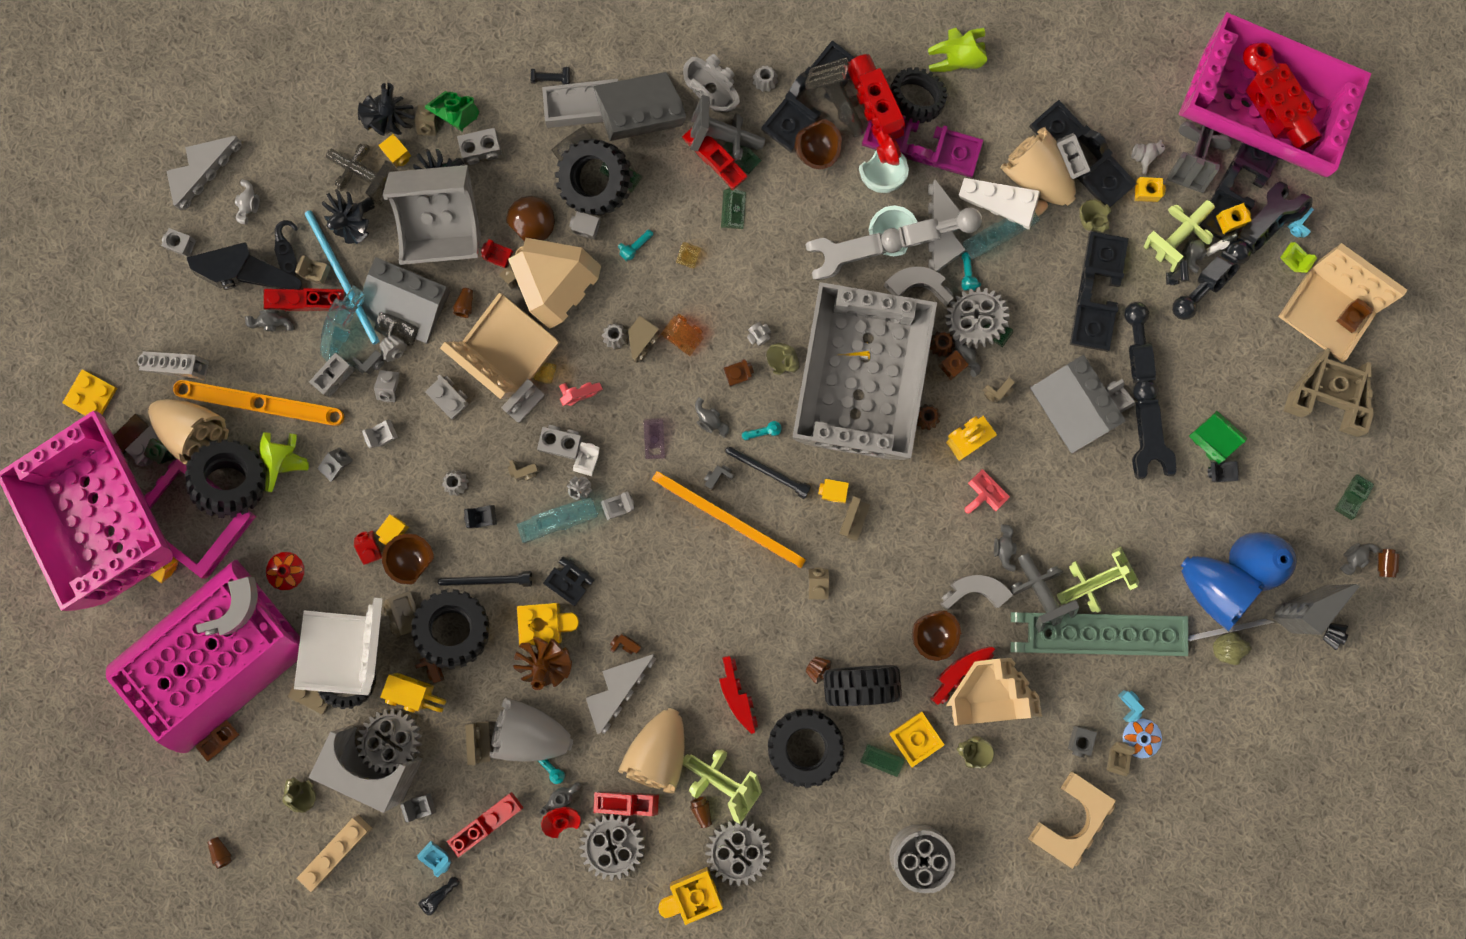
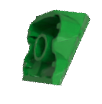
(454, 109)
(1217, 437)

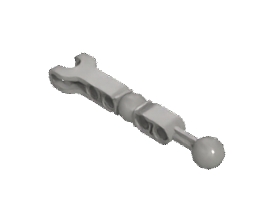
(889, 241)

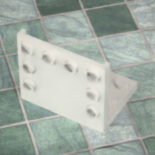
(338, 651)

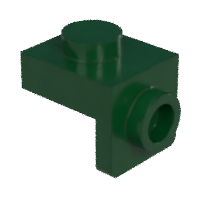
(157, 452)

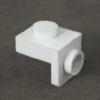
(586, 459)

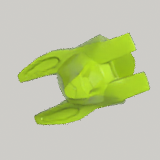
(960, 51)
(280, 458)

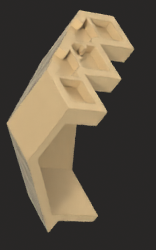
(553, 277)
(993, 693)

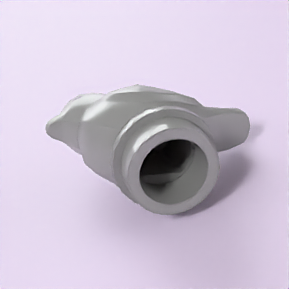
(1147, 153)

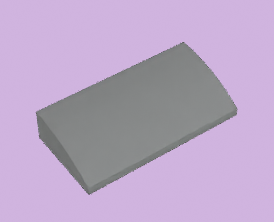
(572, 104)

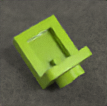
(1297, 258)

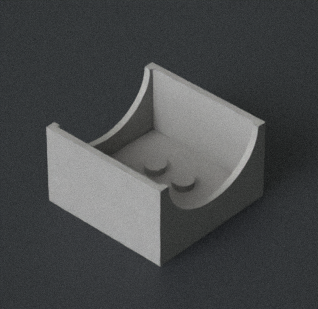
(434, 214)
(343, 771)

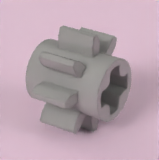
(759, 334)
(579, 488)

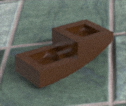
(217, 740)

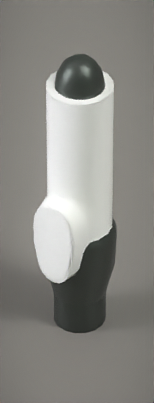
(1221, 244)

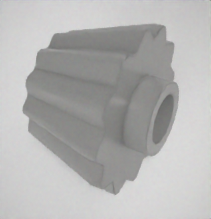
(765, 85)
(615, 328)
(392, 348)
(461, 486)

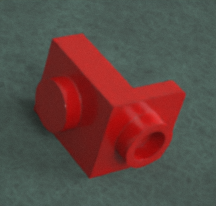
(496, 253)
(367, 547)

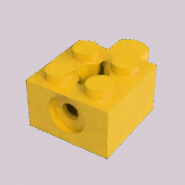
(972, 437)
(544, 622)
(410, 693)
(692, 897)

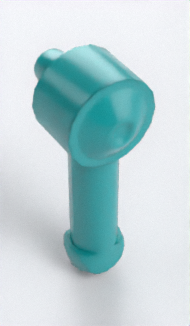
(628, 252)
(968, 281)
(773, 428)
(556, 775)

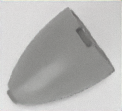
(527, 734)

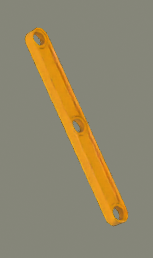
(246, 400)
(729, 519)

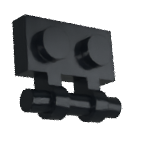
(566, 587)

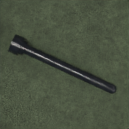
(800, 488)
(522, 578)

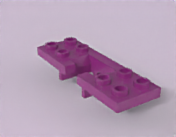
(953, 153)

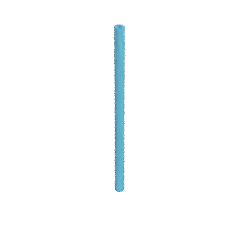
(340, 274)

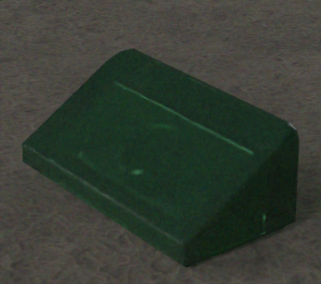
(733, 209)
(882, 760)

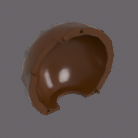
(818, 144)
(531, 218)
(406, 558)
(936, 635)

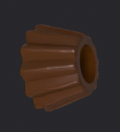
(939, 350)
(933, 412)
(817, 668)

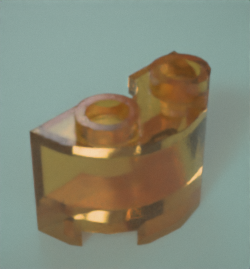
(682, 334)

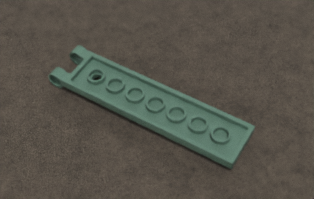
(1106, 635)

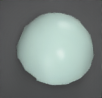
(883, 177)
(891, 217)

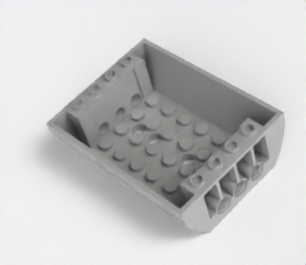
(889, 381)

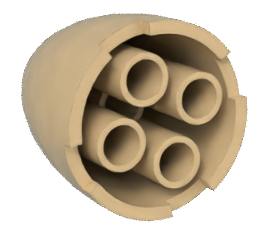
(1040, 167)
(184, 426)
(657, 753)

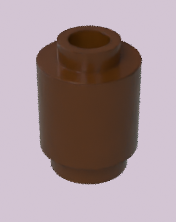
(1388, 563)

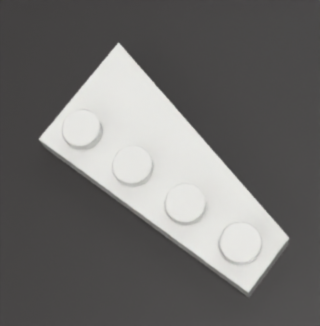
(1007, 201)

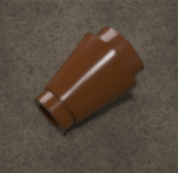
(463, 304)
(701, 810)
(219, 853)

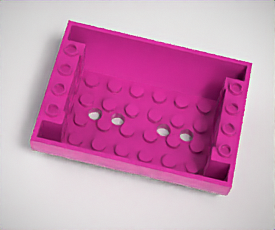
(1328, 82)
(70, 530)
(214, 680)

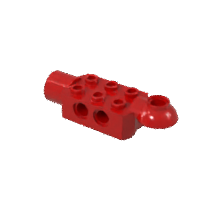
(1280, 98)
(879, 107)

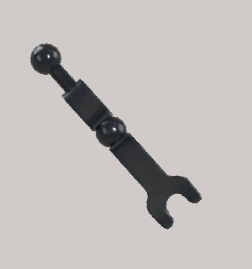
(1252, 238)
(1145, 392)

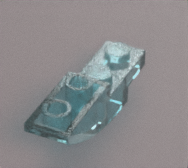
(994, 236)
(334, 328)
(557, 519)

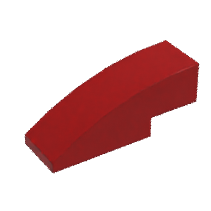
(626, 803)

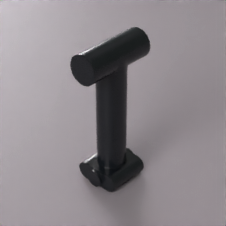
(564, 76)
(1173, 277)

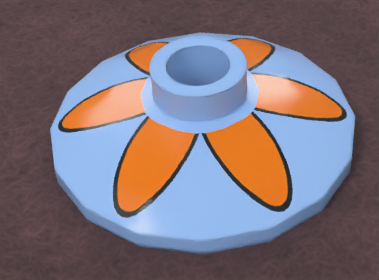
(1134, 732)

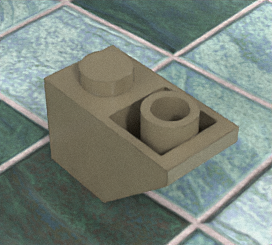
(641, 336)

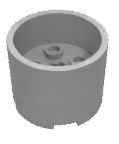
(929, 843)

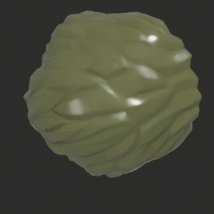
(1094, 215)
(777, 353)
(1231, 648)
(976, 752)
(296, 802)

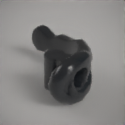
(430, 904)

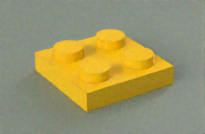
(89, 394)
(916, 739)

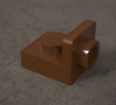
(1354, 315)
(953, 365)
(738, 372)
(629, 645)
(434, 673)

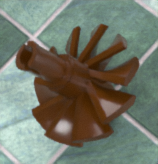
(548, 665)

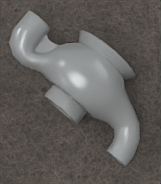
(246, 202)

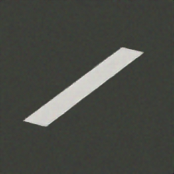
(1234, 628)

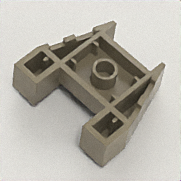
(1338, 387)

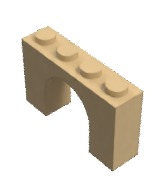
(1097, 807)

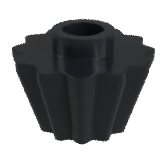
(1336, 635)

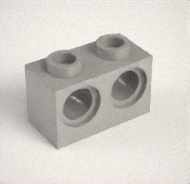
(479, 140)
(1073, 155)
(332, 375)
(558, 447)

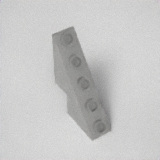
(203, 162)
(948, 247)
(174, 364)
(619, 684)

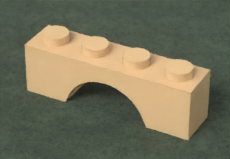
(334, 852)

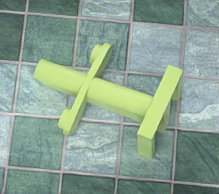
(1167, 248)
(1087, 586)
(742, 795)

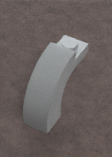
(919, 277)
(987, 586)
(242, 607)

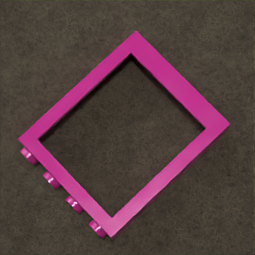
(222, 544)

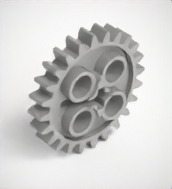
(976, 333)
(378, 757)
(629, 842)
(724, 865)

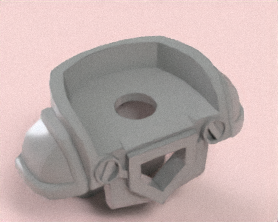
(701, 73)

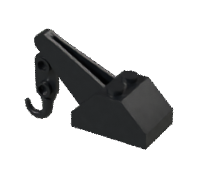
(236, 265)

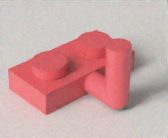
(573, 395)
(988, 491)

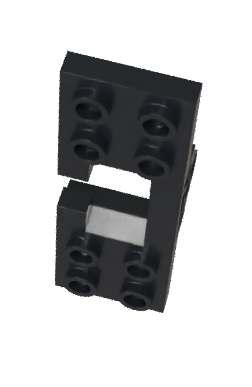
(791, 114)
(1251, 159)
(1106, 178)
(1095, 321)

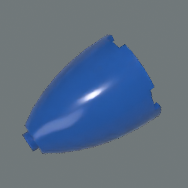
(1264, 558)
(1220, 588)

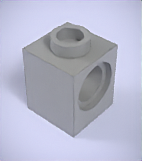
(585, 225)
(185, 246)

